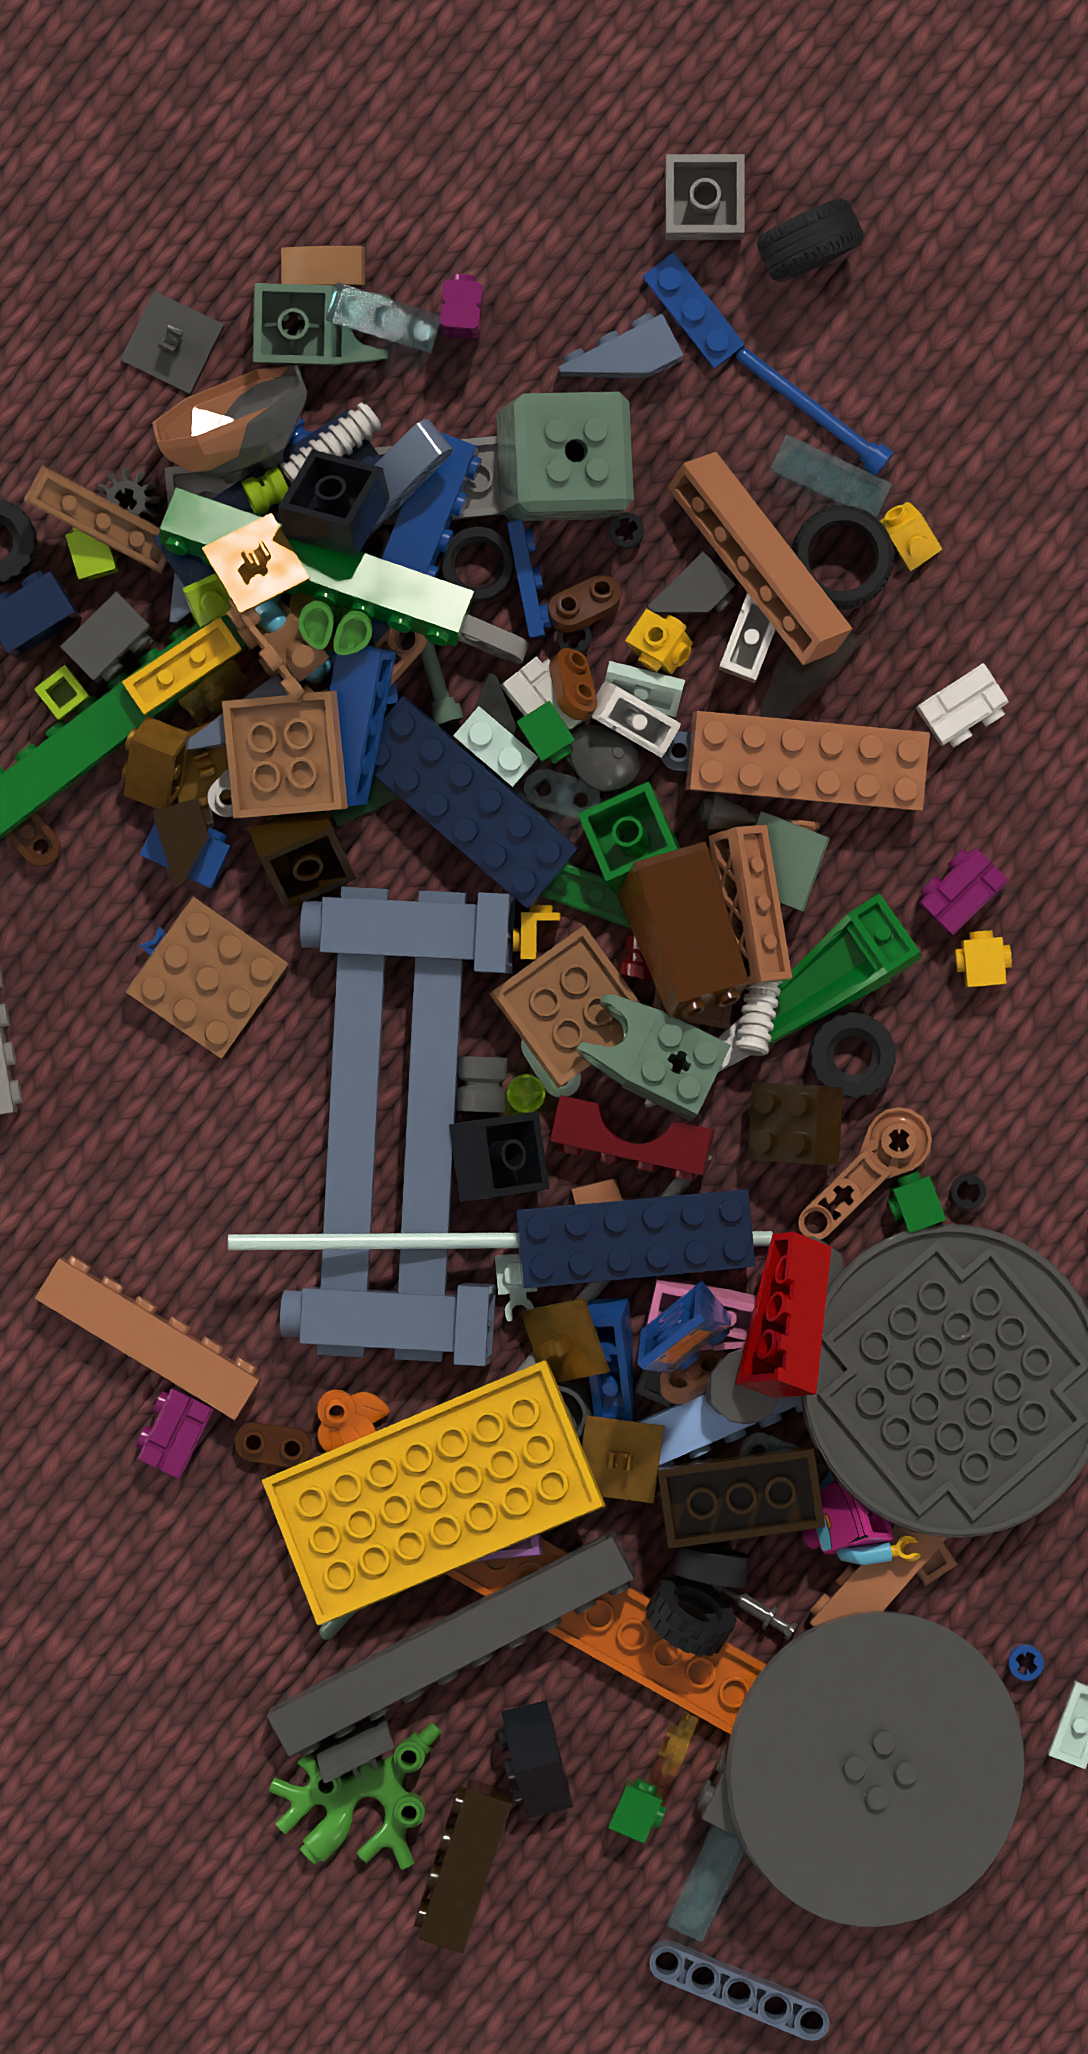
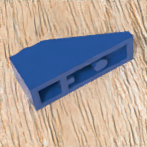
(613, 1390)

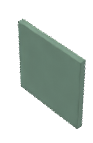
(795, 857)

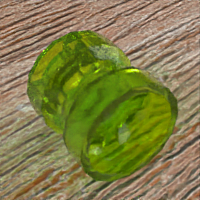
(526, 1093)

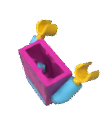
(853, 1530)

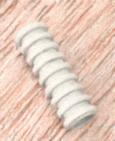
(339, 439)
(757, 1018)

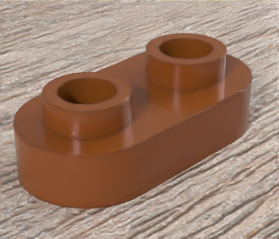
(573, 683)

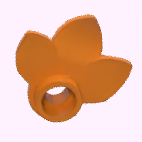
(353, 1423)

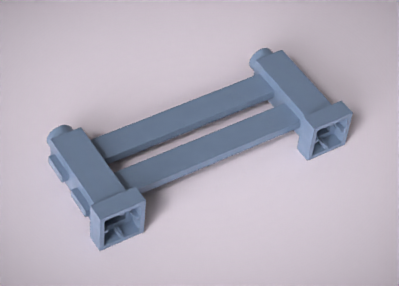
(440, 934)

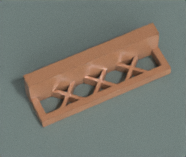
(755, 902)

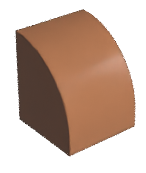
(597, 1192)

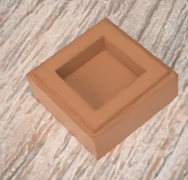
(937, 1565)

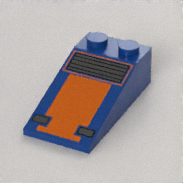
(682, 1330)

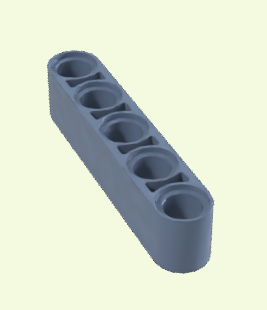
(411, 464)
(750, 2005)

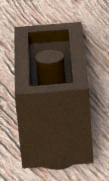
(184, 836)

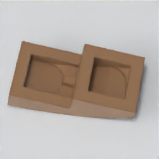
(323, 265)

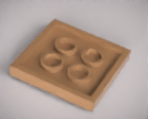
(284, 754)
(206, 977)
(558, 1003)

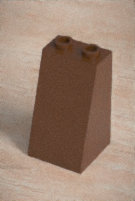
(684, 930)

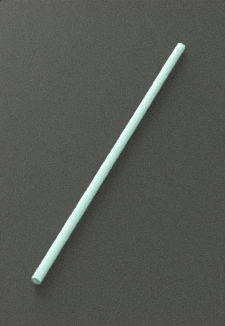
(395, 1241)

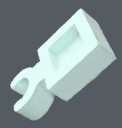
(510, 1283)

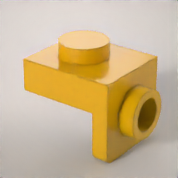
(910, 535)
(526, 937)

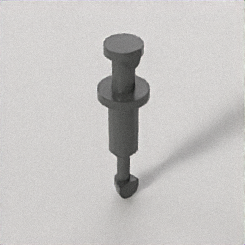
(759, 1611)

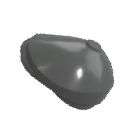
(604, 758)

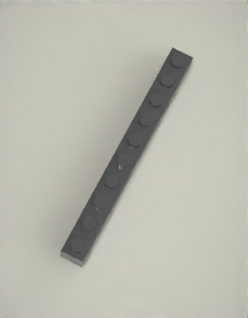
(451, 1644)

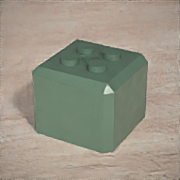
(538, 476)

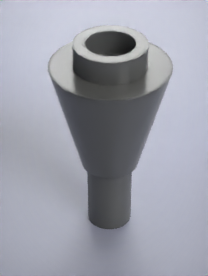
(724, 814)

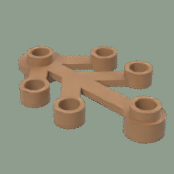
(269, 658)

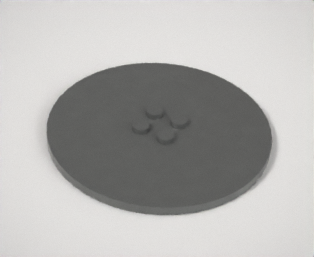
(952, 1381)
(875, 1768)

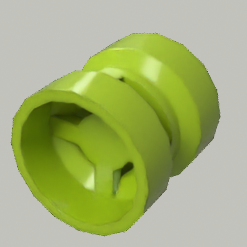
(265, 491)

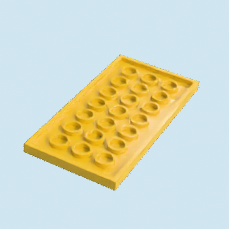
(433, 1493)

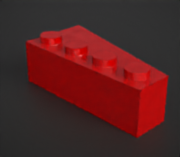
(787, 1319)

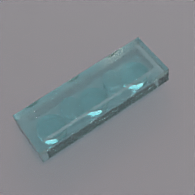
(383, 317)
(830, 476)
(706, 1883)

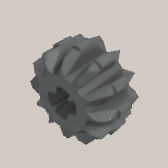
(140, 493)

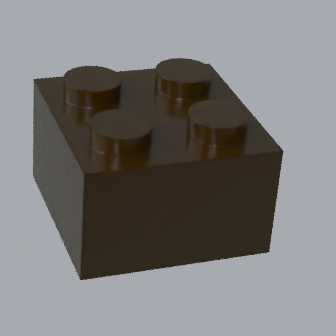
(301, 856)
(795, 1123)

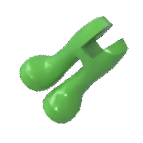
(317, 623)

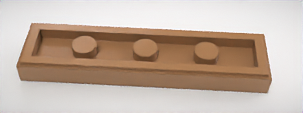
(96, 517)

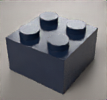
(34, 613)

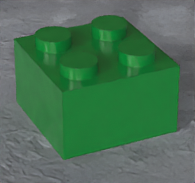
(627, 831)

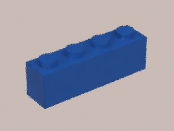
(428, 512)
(362, 698)

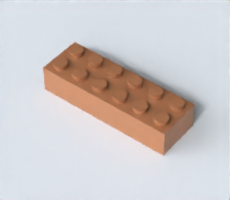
(807, 761)

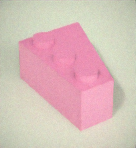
(736, 1303)

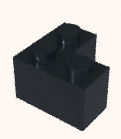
(534, 1760)

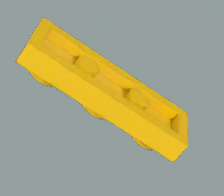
(182, 666)

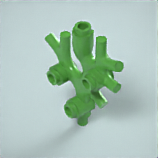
(383, 1784)

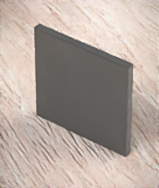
(172, 342)
(354, 1749)

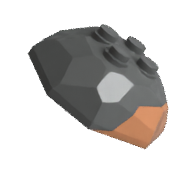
(234, 424)

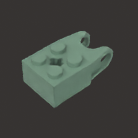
(314, 345)
(643, 1055)

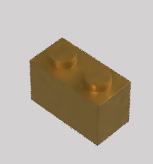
(155, 763)

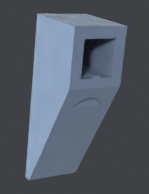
(634, 354)

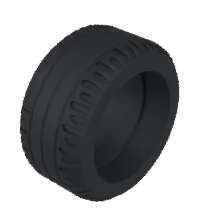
(810, 240)
(868, 525)

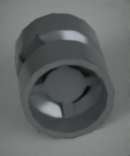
(481, 1084)

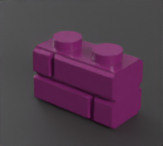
(461, 307)
(962, 890)
(175, 1431)

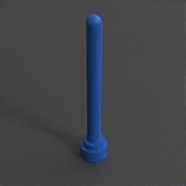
(872, 455)

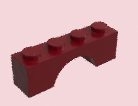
(584, 1126)

